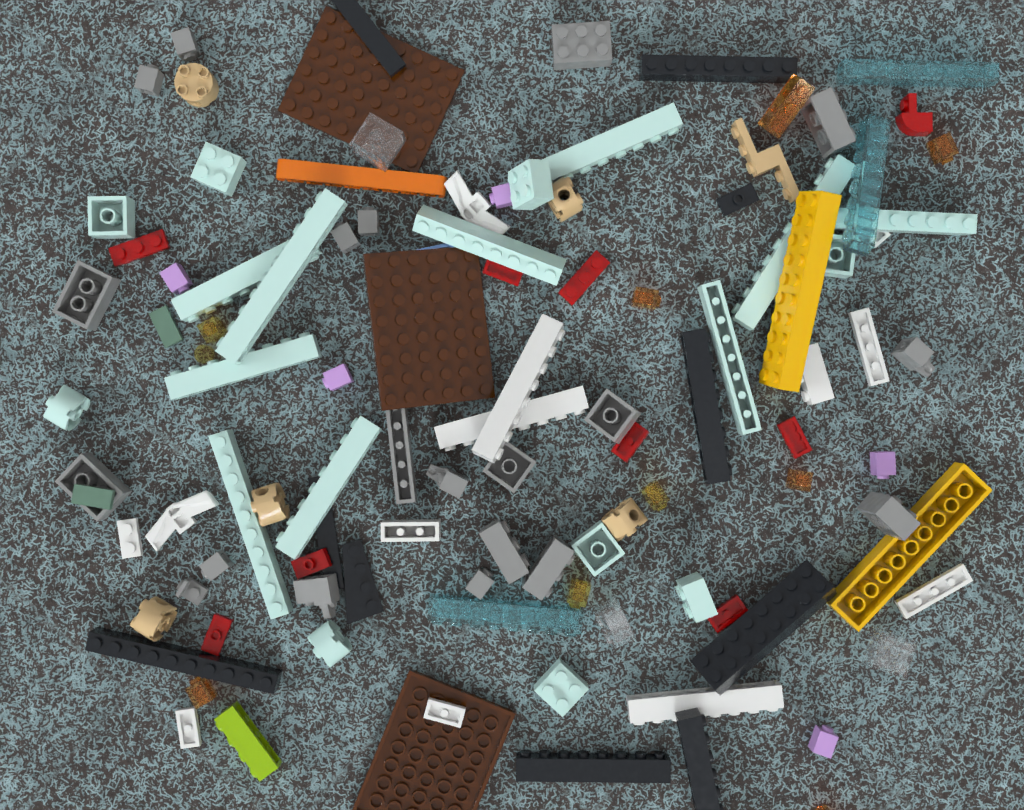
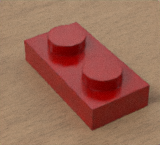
(630, 442)
(727, 613)

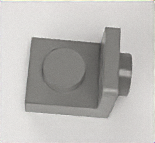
(192, 590)

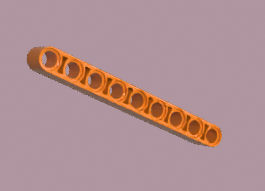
(363, 177)

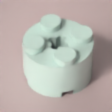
(66, 408)
(330, 643)

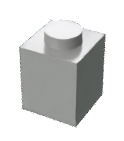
(185, 44)
(149, 80)
(368, 222)
(345, 237)
(215, 565)
(480, 582)

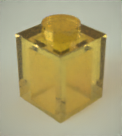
(212, 329)
(654, 496)
(578, 593)

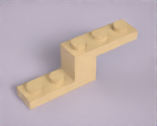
(765, 160)

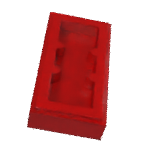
(502, 273)
(794, 437)
(311, 563)
(216, 634)

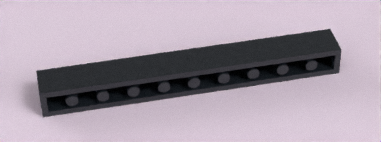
(184, 660)

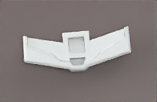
(473, 207)
(179, 517)

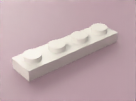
(868, 347)
(933, 590)

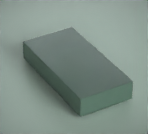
(166, 326)
(93, 496)

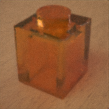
(942, 149)
(645, 298)
(799, 480)
(200, 691)

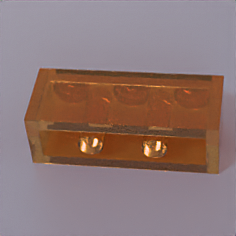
(786, 105)

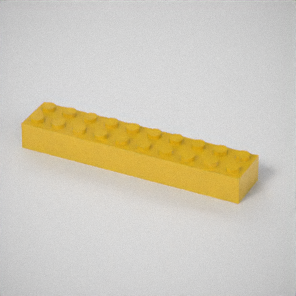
(799, 289)
(894, 560)

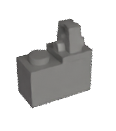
(914, 355)
(448, 480)
(318, 591)

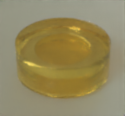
(204, 353)

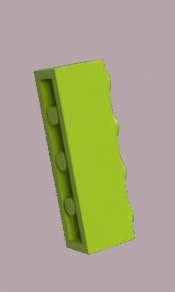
(248, 741)

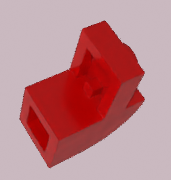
(913, 122)

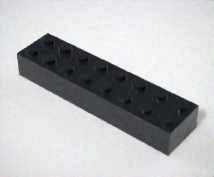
(763, 627)

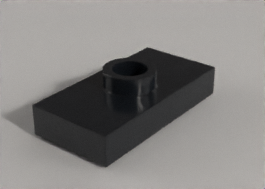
(737, 199)

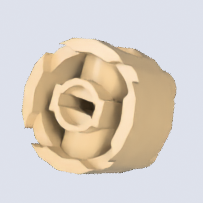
(196, 84)
(565, 208)
(270, 504)
(624, 519)
(154, 618)

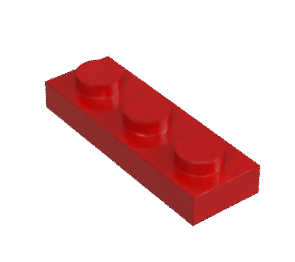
(139, 248)
(584, 277)

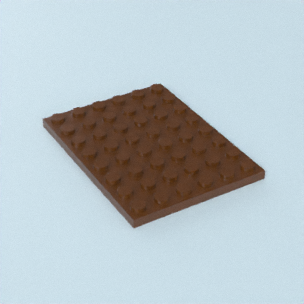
(345, 82)
(428, 327)
(430, 762)

